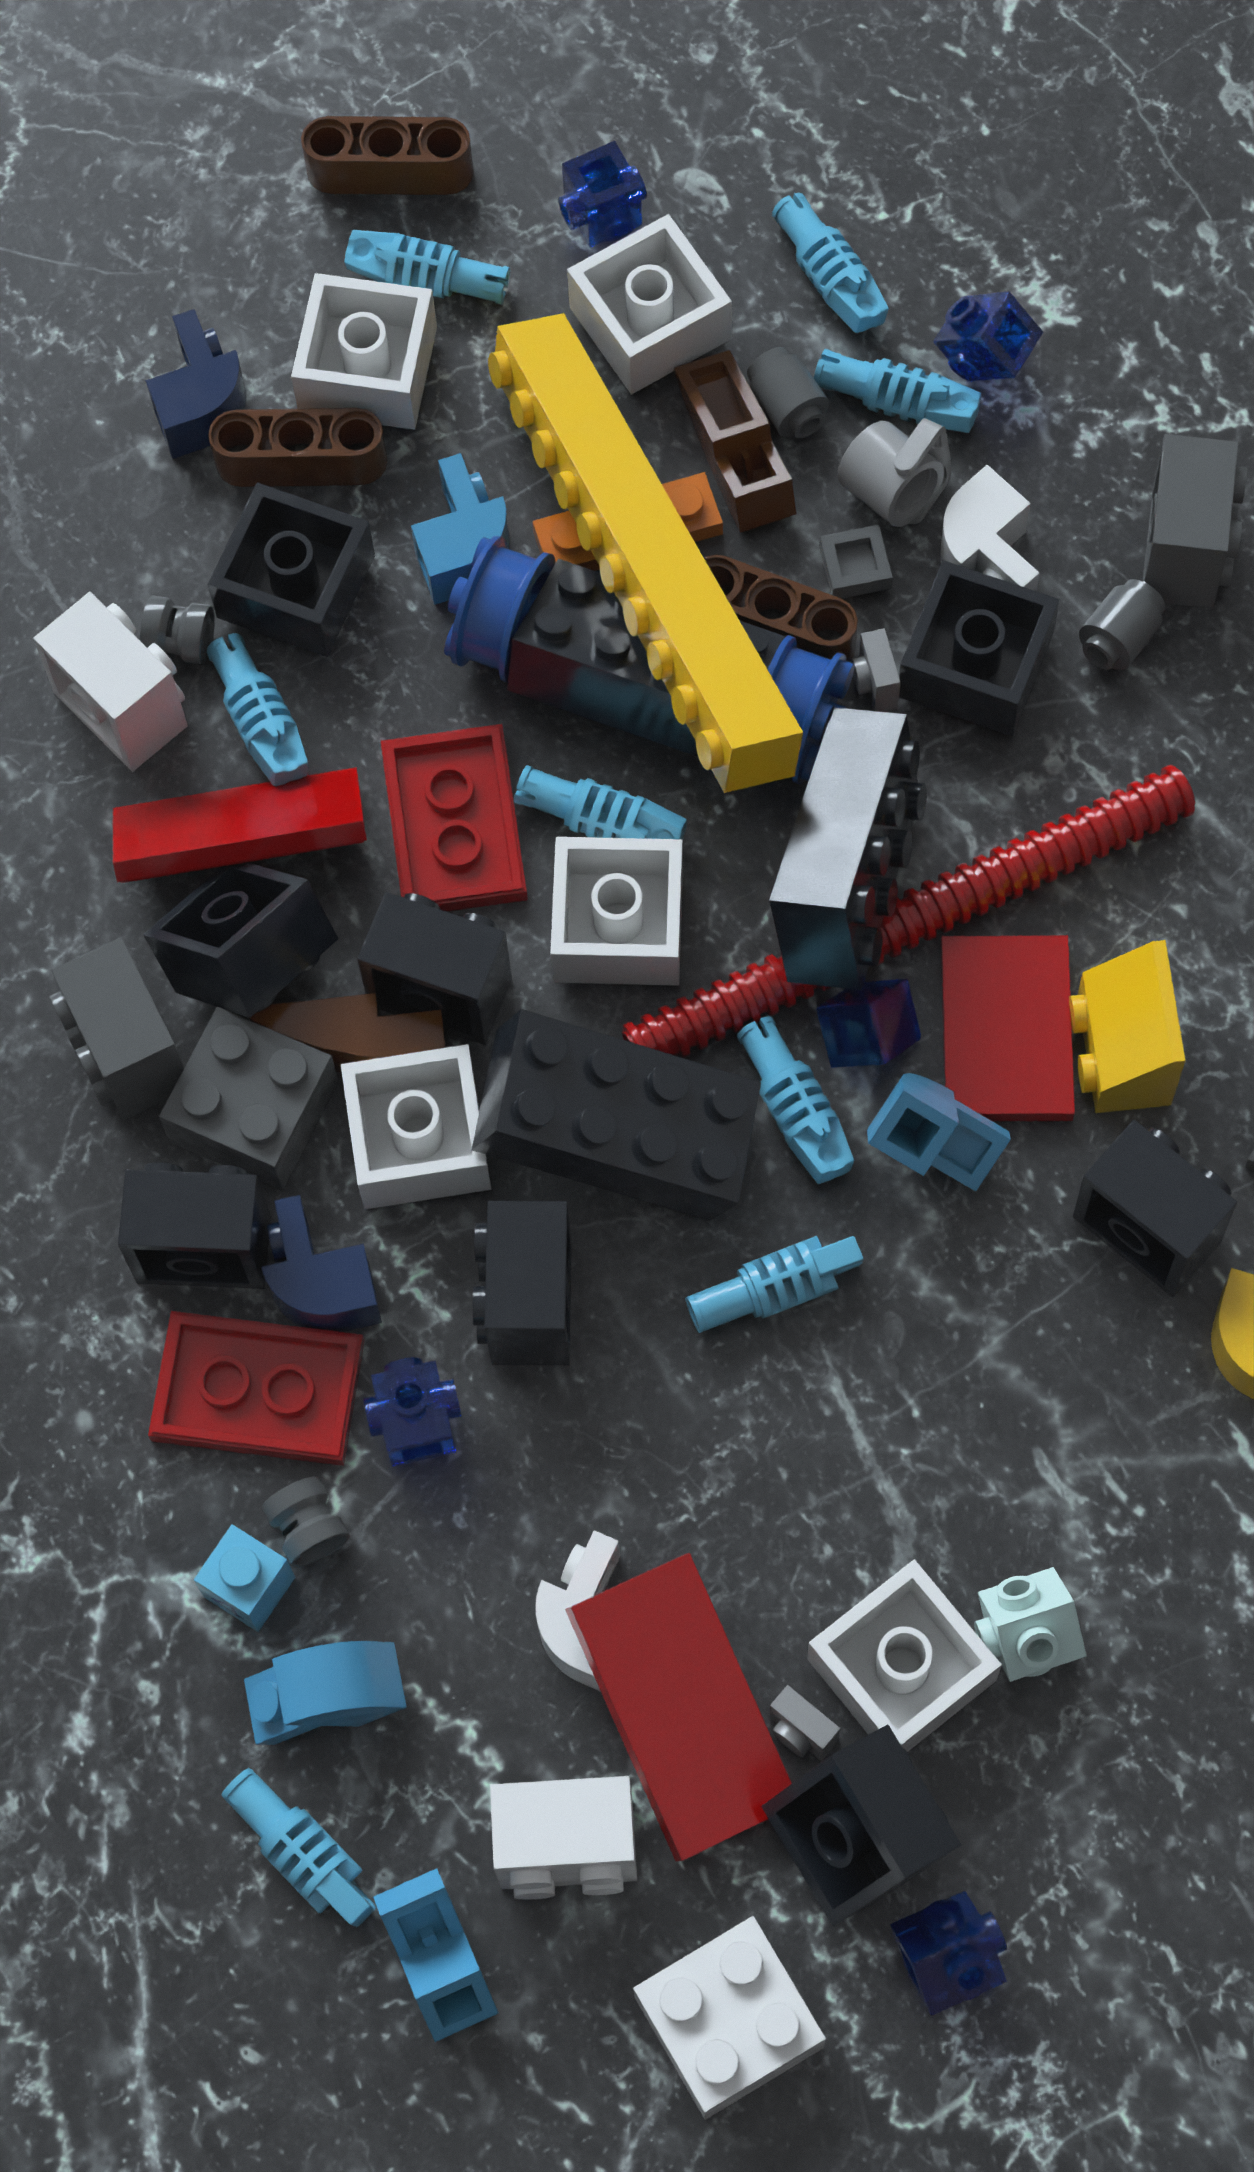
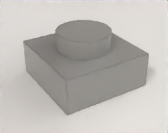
(876, 671)
(802, 1725)

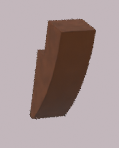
(736, 441)
(353, 1028)

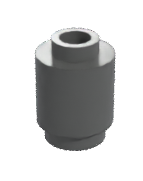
(787, 393)
(1122, 625)

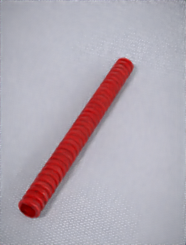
(933, 907)

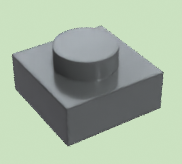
(856, 562)

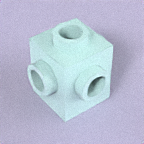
(1030, 1624)

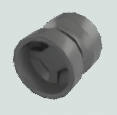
(178, 628)
(305, 1522)

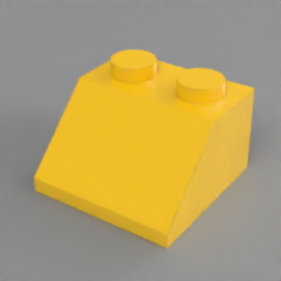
(1129, 1031)

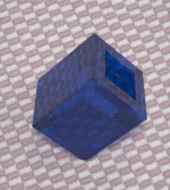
(869, 1023)

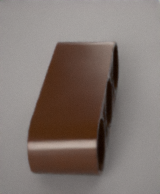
(410, 171)
(274, 431)
(805, 608)

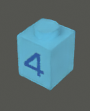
(244, 1578)

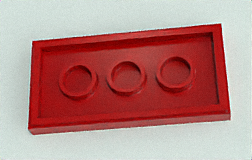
(237, 825)
(680, 1705)

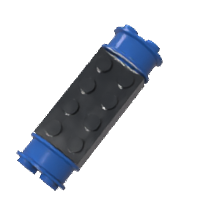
(569, 647)

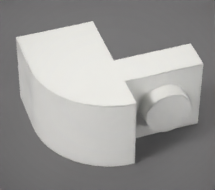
(983, 525)
(587, 1575)

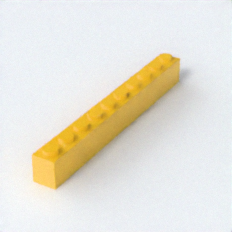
(646, 555)

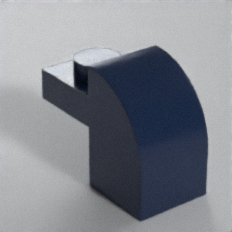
(195, 395)
(319, 1289)

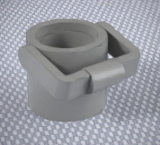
(897, 472)

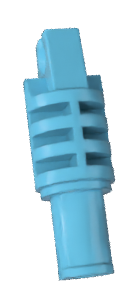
(423, 264)
(831, 265)
(900, 390)
(259, 712)
(597, 808)
(797, 1103)
(775, 1282)
(300, 1849)

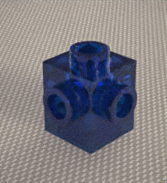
(602, 195)
(987, 336)
(412, 1410)
(950, 1951)

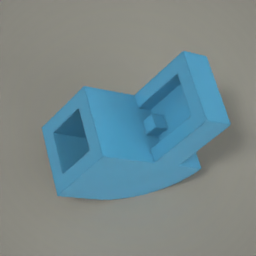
(449, 541)
(929, 1127)
(324, 1687)
(435, 1955)

